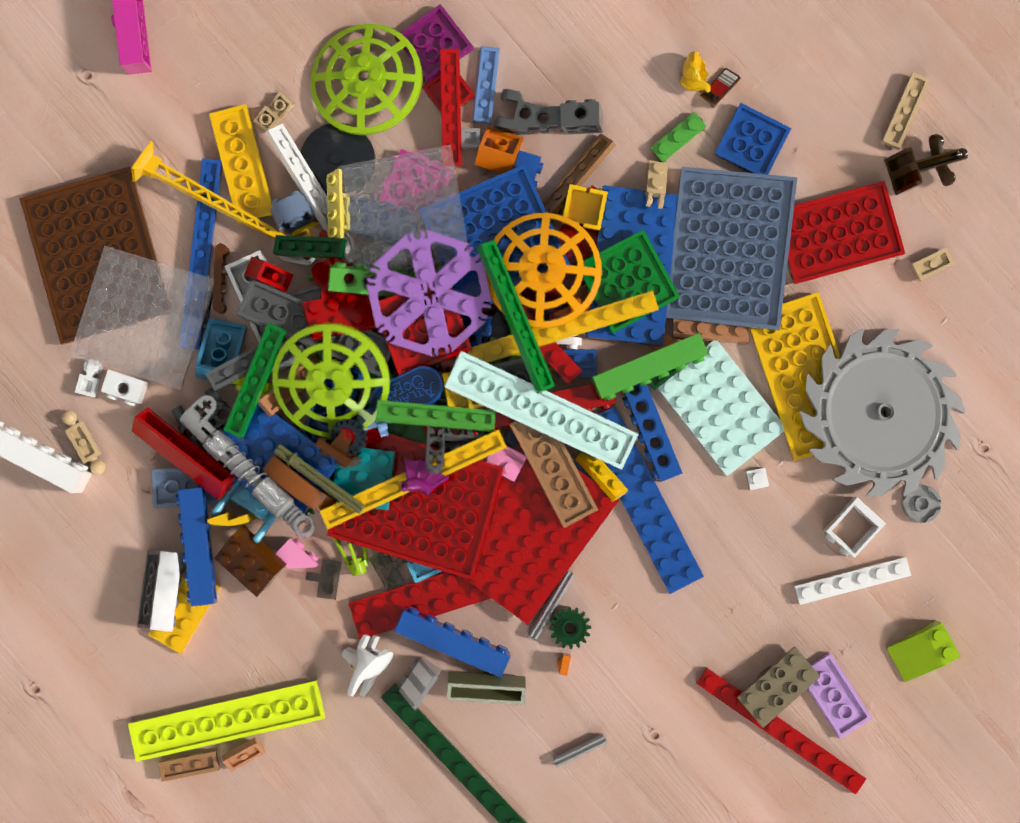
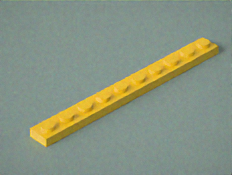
(584, 323)
(392, 489)

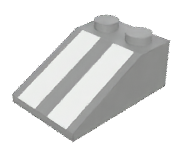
(419, 681)

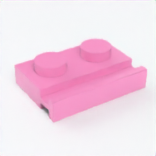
(510, 460)

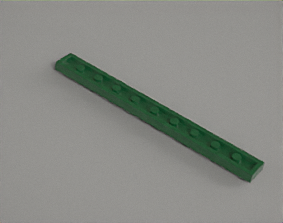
(451, 757)

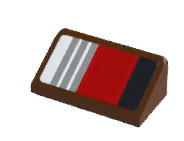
(721, 87)

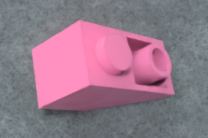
(296, 556)

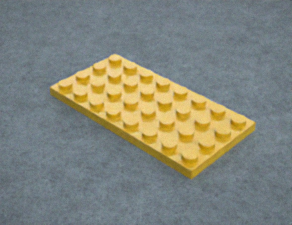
(786, 361)

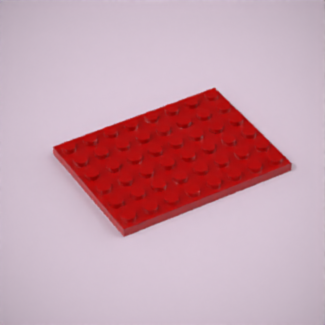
(435, 529)
(528, 547)

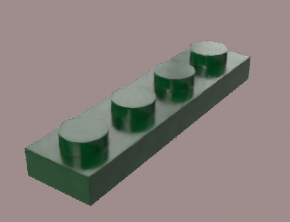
(309, 247)

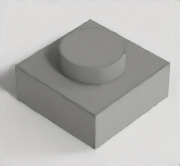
(470, 138)

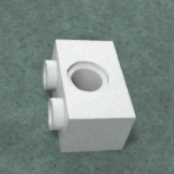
(113, 383)

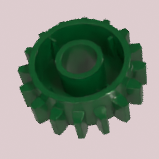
(574, 637)

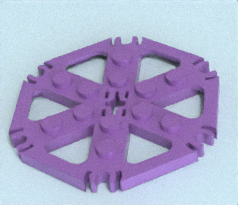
(411, 288)

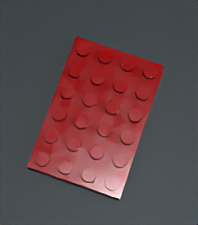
(843, 233)

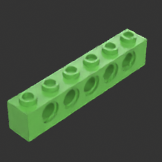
(339, 269)

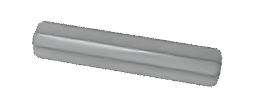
(579, 750)

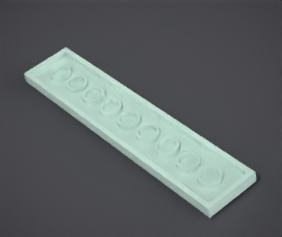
(541, 411)

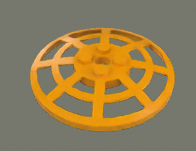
(556, 268)

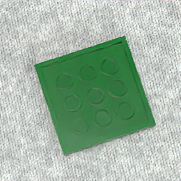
(629, 271)

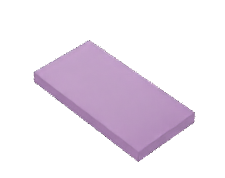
(837, 697)

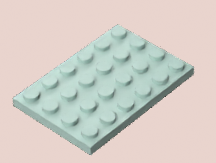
(722, 409)

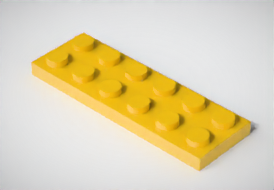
(241, 161)

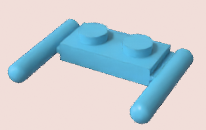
(243, 497)

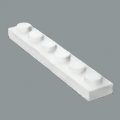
(852, 580)

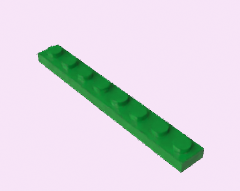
(515, 316)

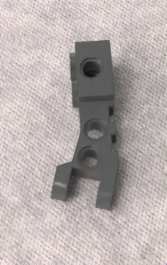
(560, 117)

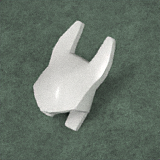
(366, 664)

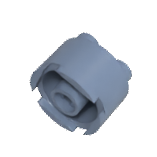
(291, 212)

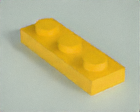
(602, 476)

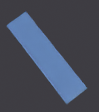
(486, 85)

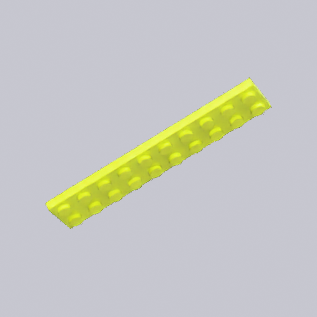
(226, 720)

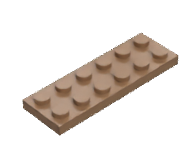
(555, 474)

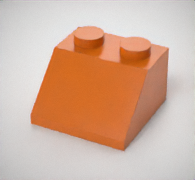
(498, 150)

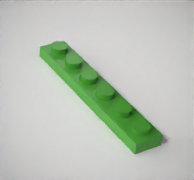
(435, 415)

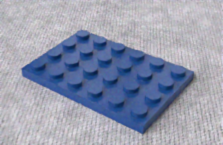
(264, 437)

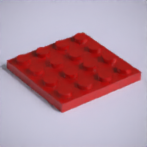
(408, 359)

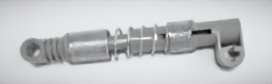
(219, 447)

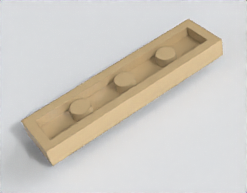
(905, 110)

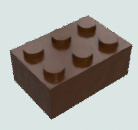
(250, 561)

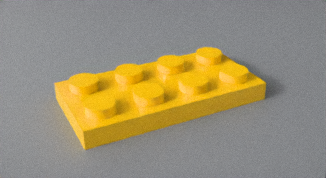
(187, 621)

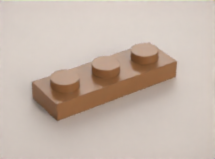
(189, 766)

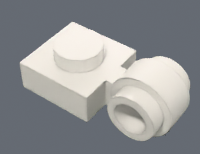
(87, 383)

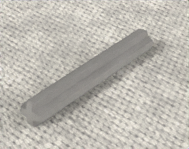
(551, 604)

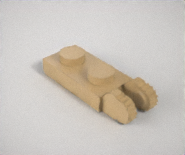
(656, 182)

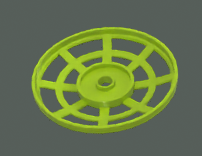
(372, 85)
(333, 370)

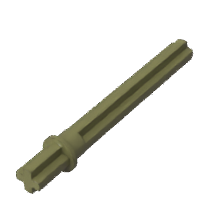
(297, 463)

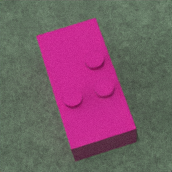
(131, 36)

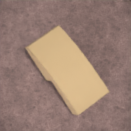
(273, 114)

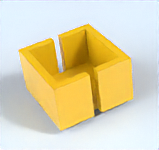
(585, 207)

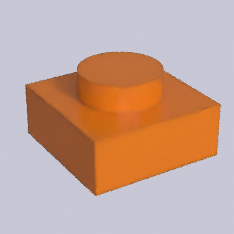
(563, 664)

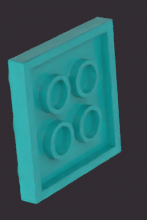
(373, 469)

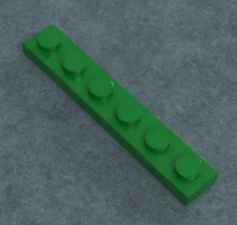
(255, 380)

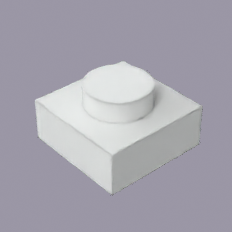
(757, 478)

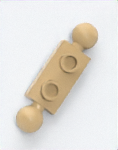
(83, 442)

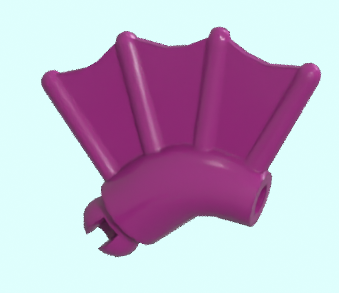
(419, 479)

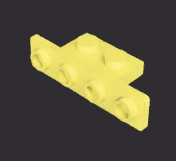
(335, 205)

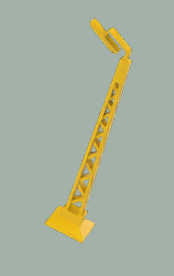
(149, 165)

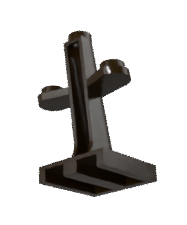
(906, 171)

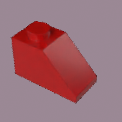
(268, 274)

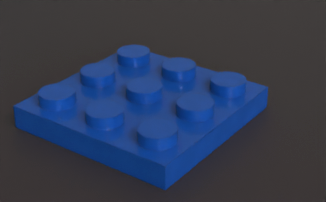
(752, 140)

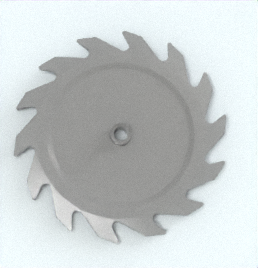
(851, 420)

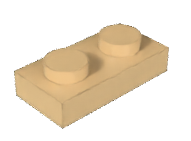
(932, 264)

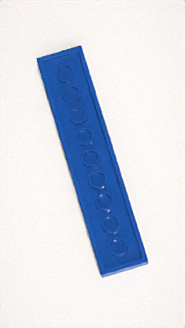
(653, 519)

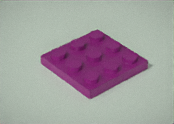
(432, 33)

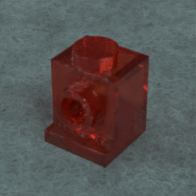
(446, 365)

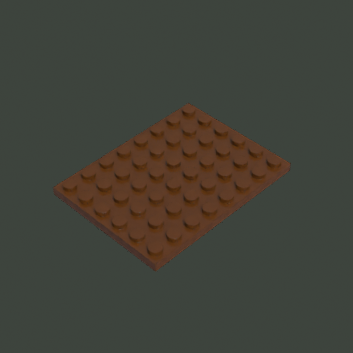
(70, 232)

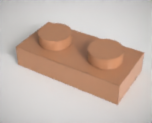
(243, 754)

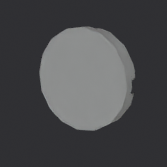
(922, 504)

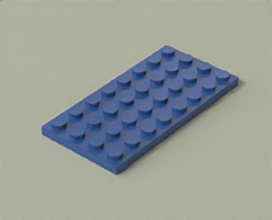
(622, 217)

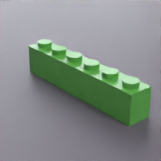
(649, 366)

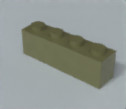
(486, 688)

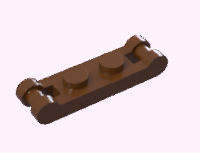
(220, 286)

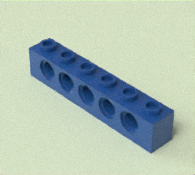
(665, 448)

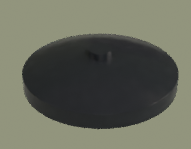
(331, 147)

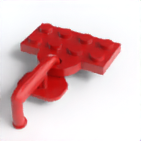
(336, 307)

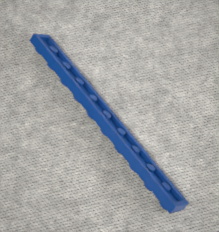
(205, 224)

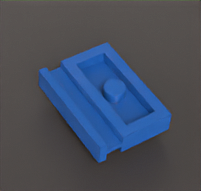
(585, 359)

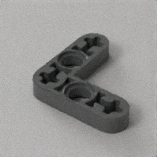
(442, 435)

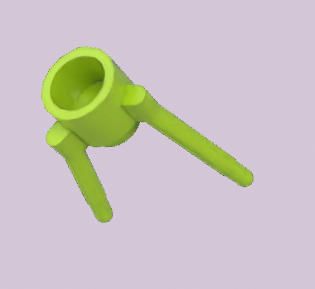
(356, 565)

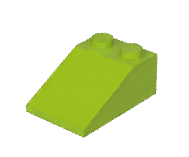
(923, 651)

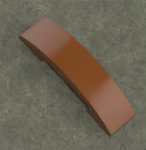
(298, 485)

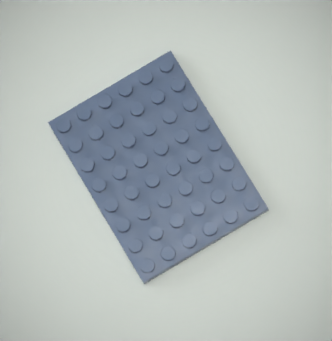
(731, 247)

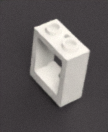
(868, 514)

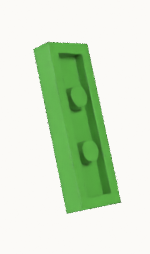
(678, 137)

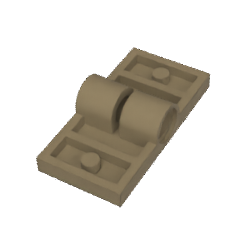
(778, 686)

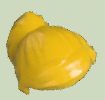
(695, 73)

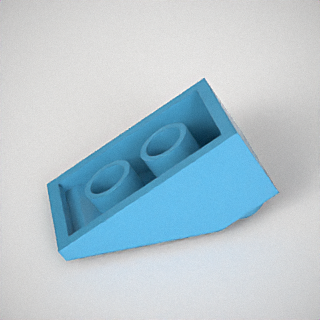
(220, 344)

